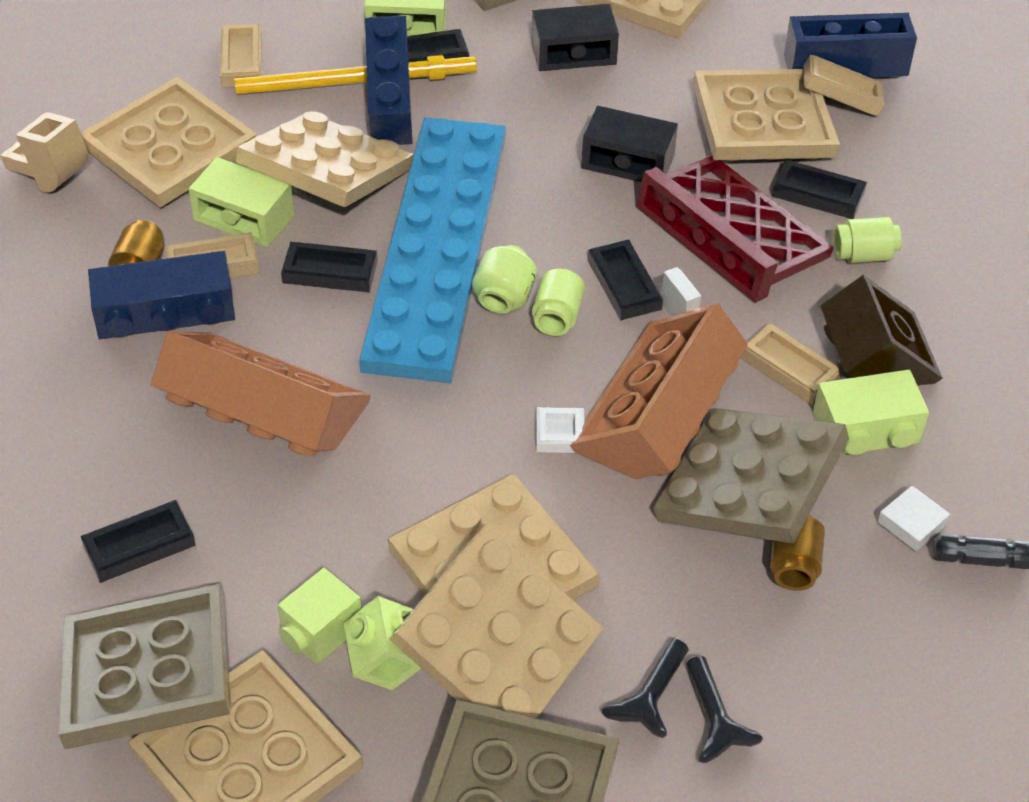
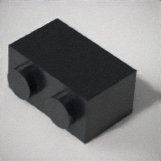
(574, 37)
(627, 144)

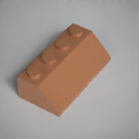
(257, 391)
(662, 393)

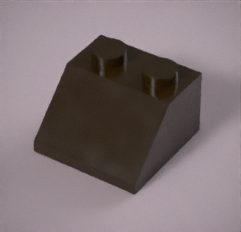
(877, 334)

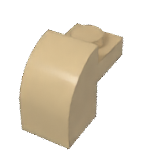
(48, 151)

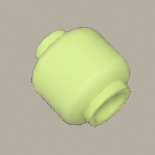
(504, 279)

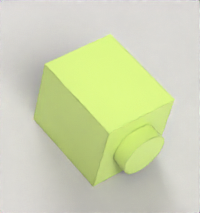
(315, 615)

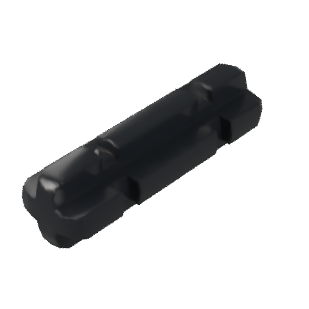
(981, 551)

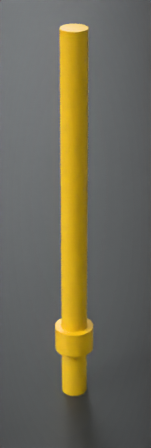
(435, 68)

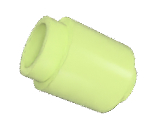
(867, 240)
(558, 301)

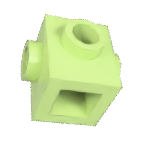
(369, 648)

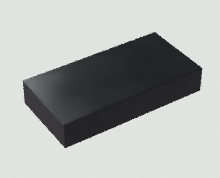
(445, 43)
(819, 189)
(329, 267)
(625, 279)
(137, 541)

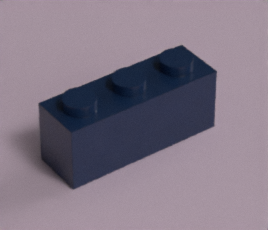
(860, 42)
(388, 79)
(161, 294)

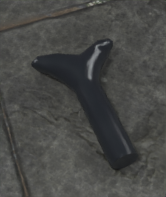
(643, 705)
(721, 728)

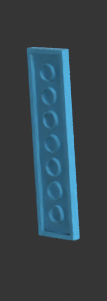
(434, 252)

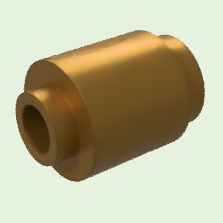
(138, 243)
(800, 563)

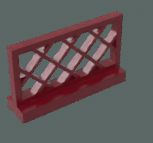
(720, 239)

